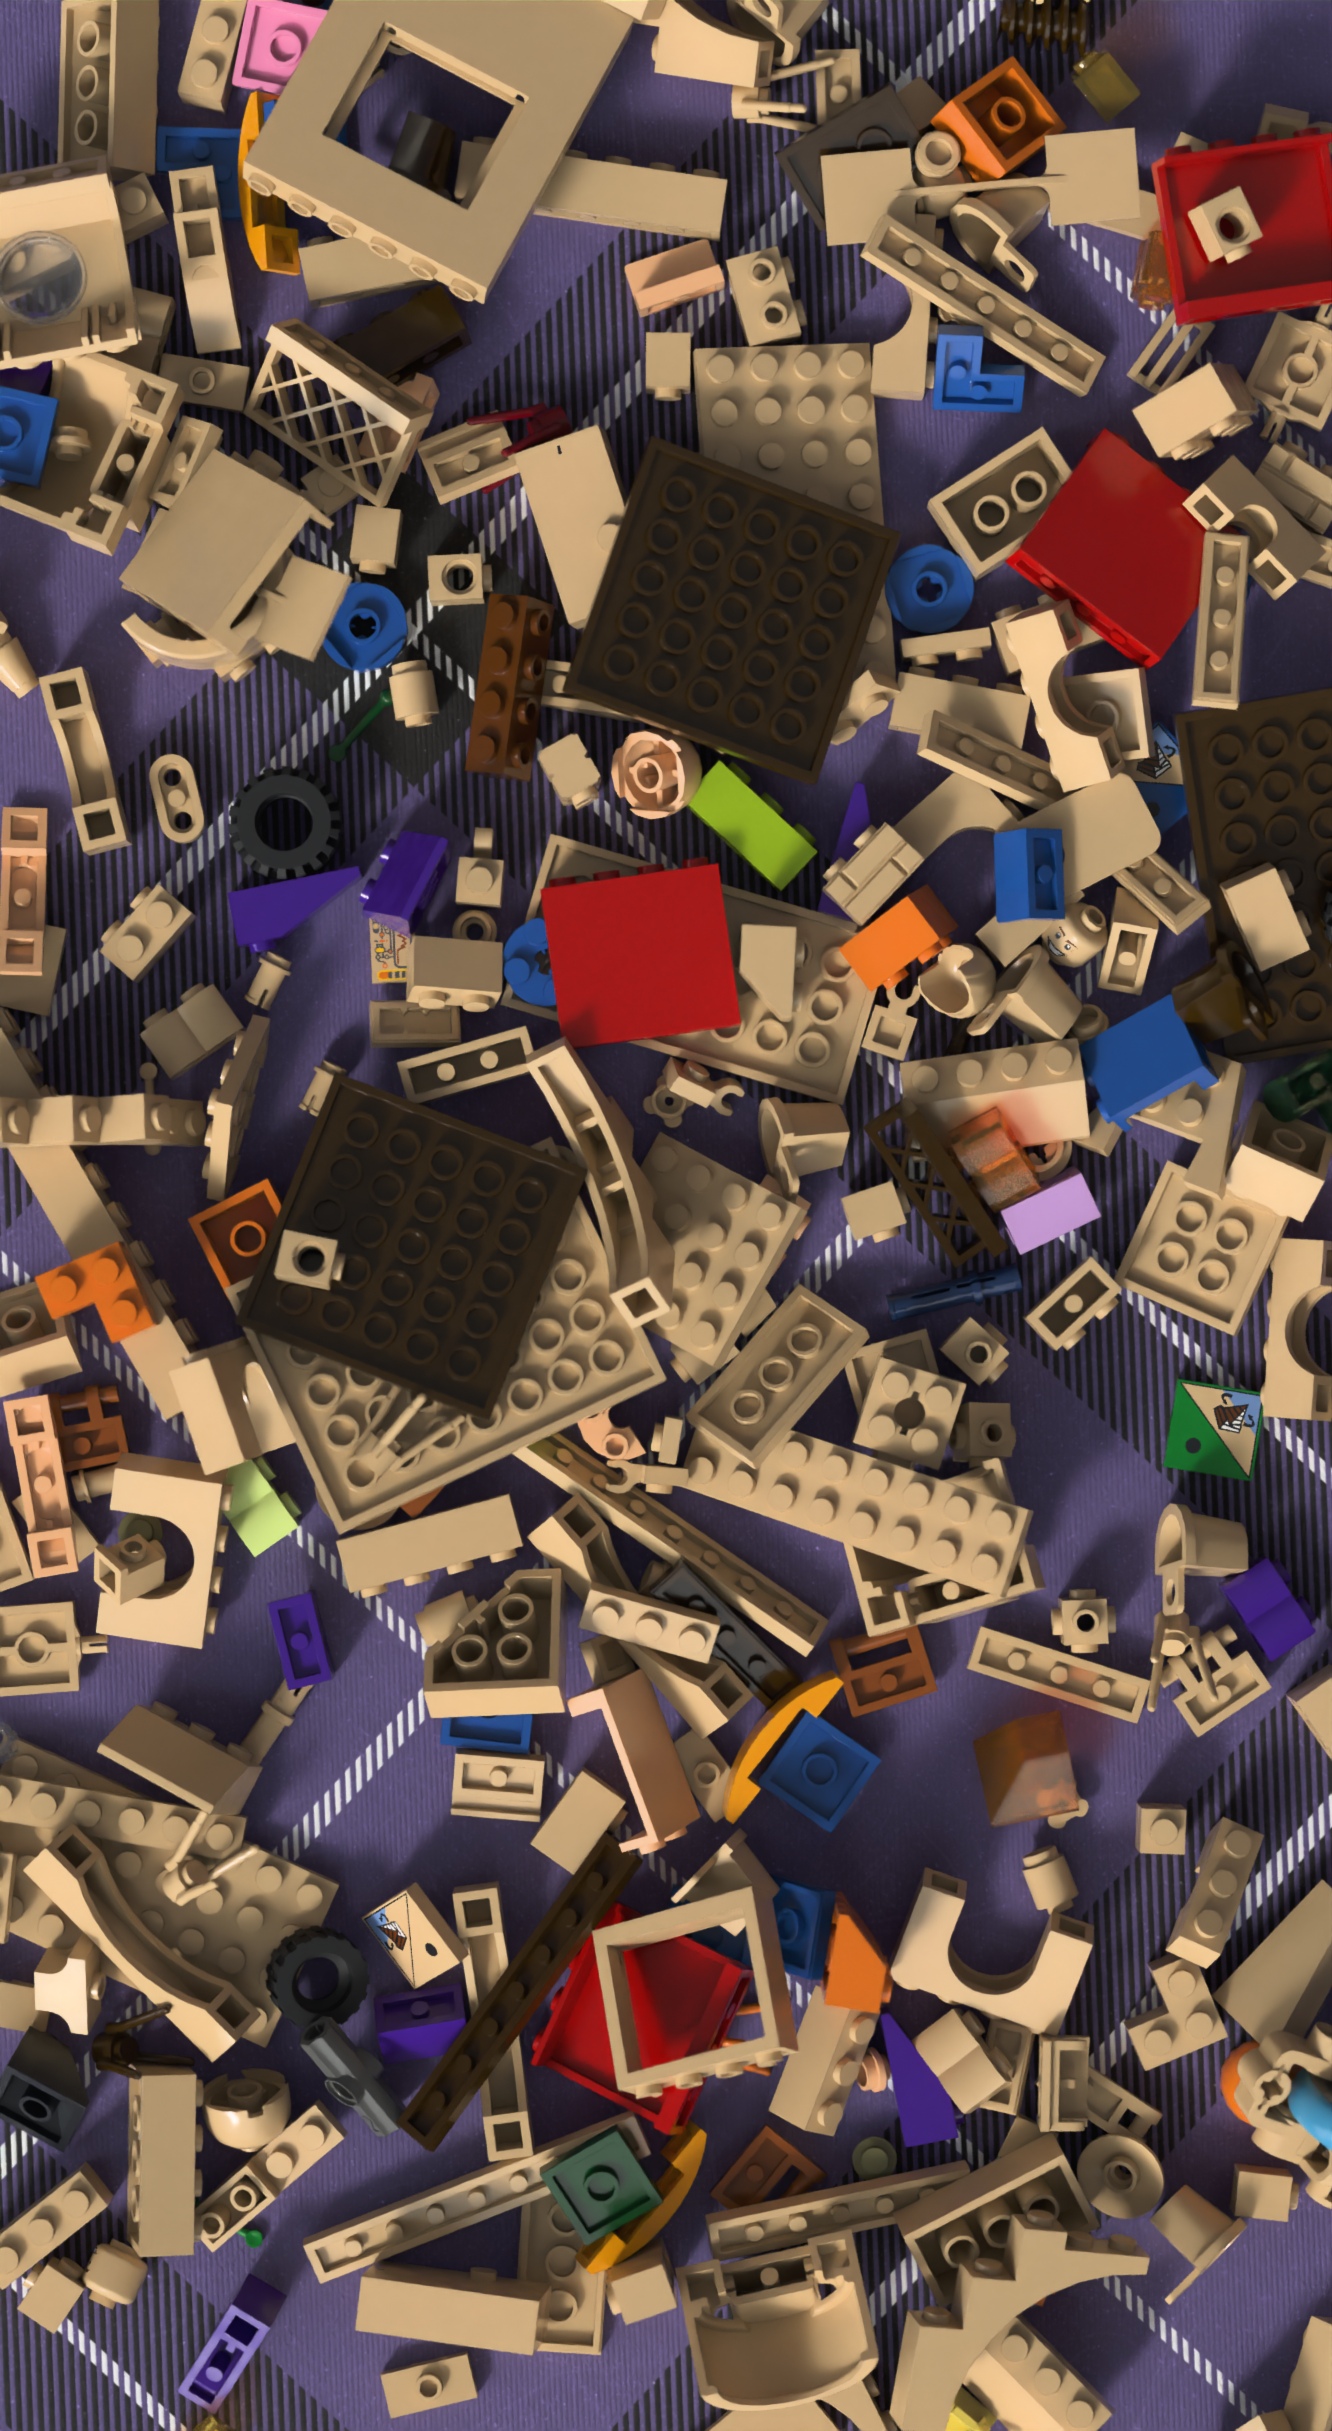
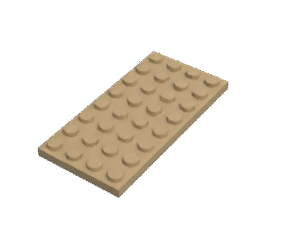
(805, 425)
(806, 1055)
(219, 1932)

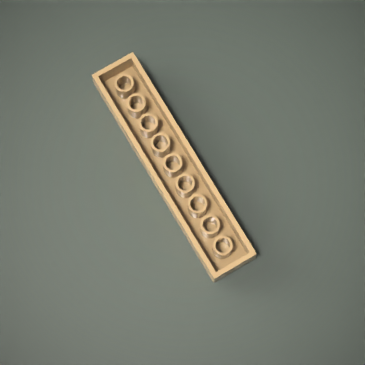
(87, 1221)

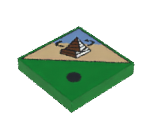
(1213, 1430)

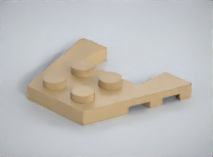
(1194, 1114)

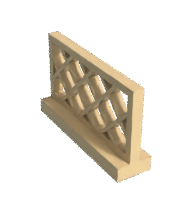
(343, 376)

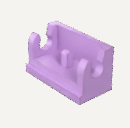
(1051, 1211)

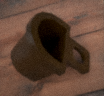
(424, 153)
(1224, 997)

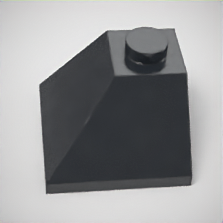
(43, 2090)

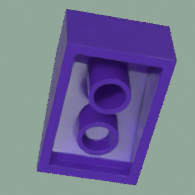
(407, 882)

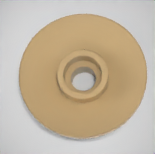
(1110, 2188)

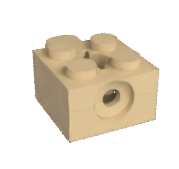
(908, 1414)

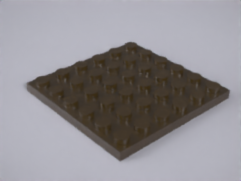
(731, 611)
(439, 1244)

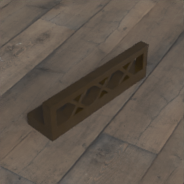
(951, 1179)

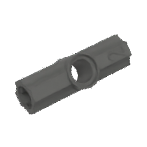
(353, 2075)

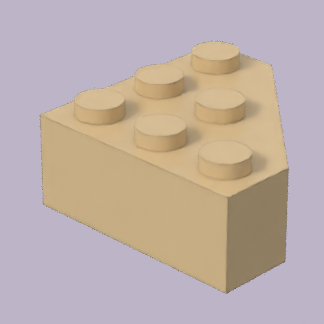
(504, 1653)

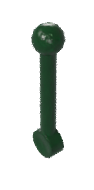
(338, 751)

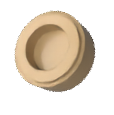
(937, 154)

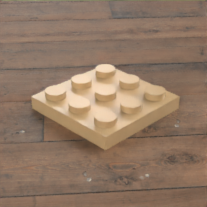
(1201, 1251)

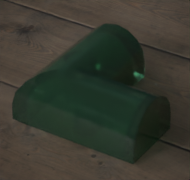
(1302, 1090)

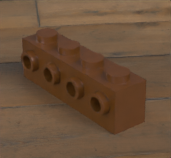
(509, 687)

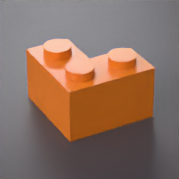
(907, 931)
(103, 1279)

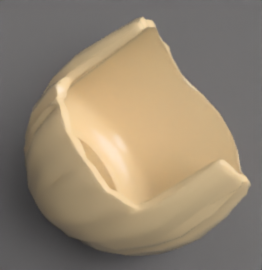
(959, 981)

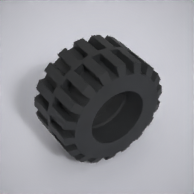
(258, 796)

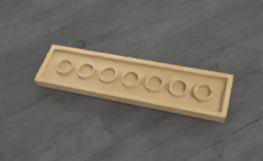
(870, 1506)

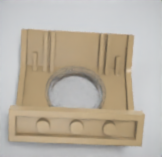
(63, 265)

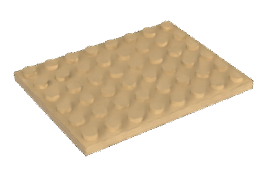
(568, 1367)

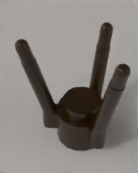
(117, 2049)

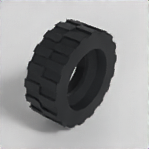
(299, 1949)

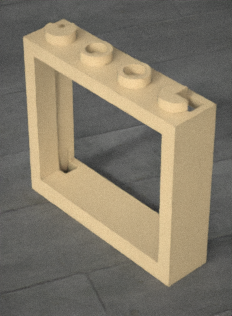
(770, 1978)

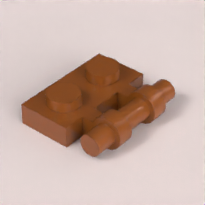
(93, 1441)

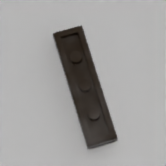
(737, 1642)

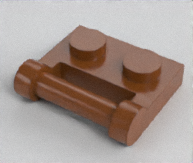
(886, 1680)
(761, 2167)

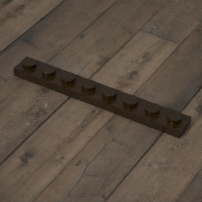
(519, 1992)

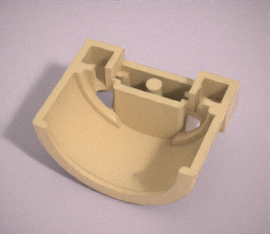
(128, 426)
(180, 646)
(929, 1595)
(783, 2337)

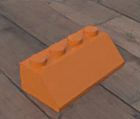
(854, 1968)

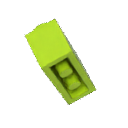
(752, 825)

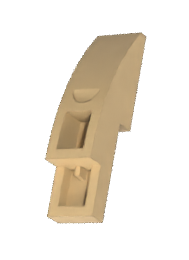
(204, 260)
(267, 2174)

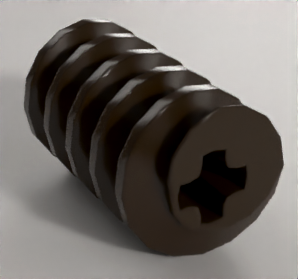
(1046, 22)

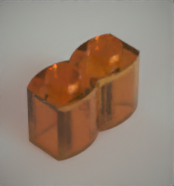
(1151, 275)
(994, 1160)

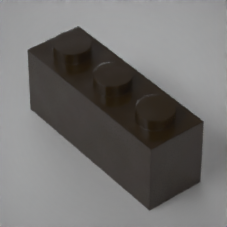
(409, 338)

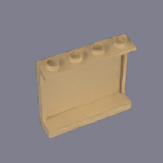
(219, 544)

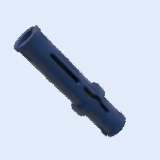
(954, 1292)

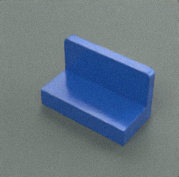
(1029, 875)

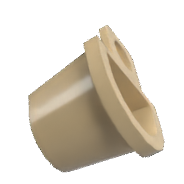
(777, 20)
(996, 223)
(1031, 998)
(800, 1140)
(1195, 1547)
(728, 1870)
(1196, 2231)

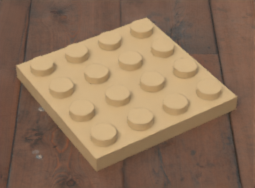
(724, 1243)

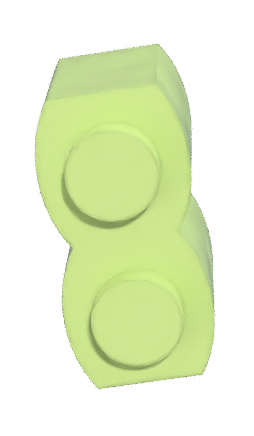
(257, 1508)

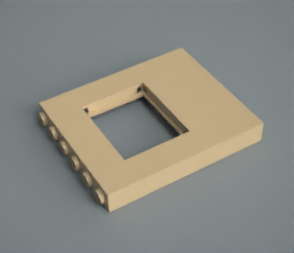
(532, 48)

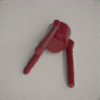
(545, 427)

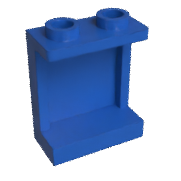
(1144, 1062)

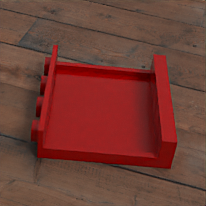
(1292, 203)
(1119, 549)
(640, 954)
(680, 2005)

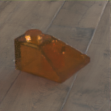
(1026, 1770)

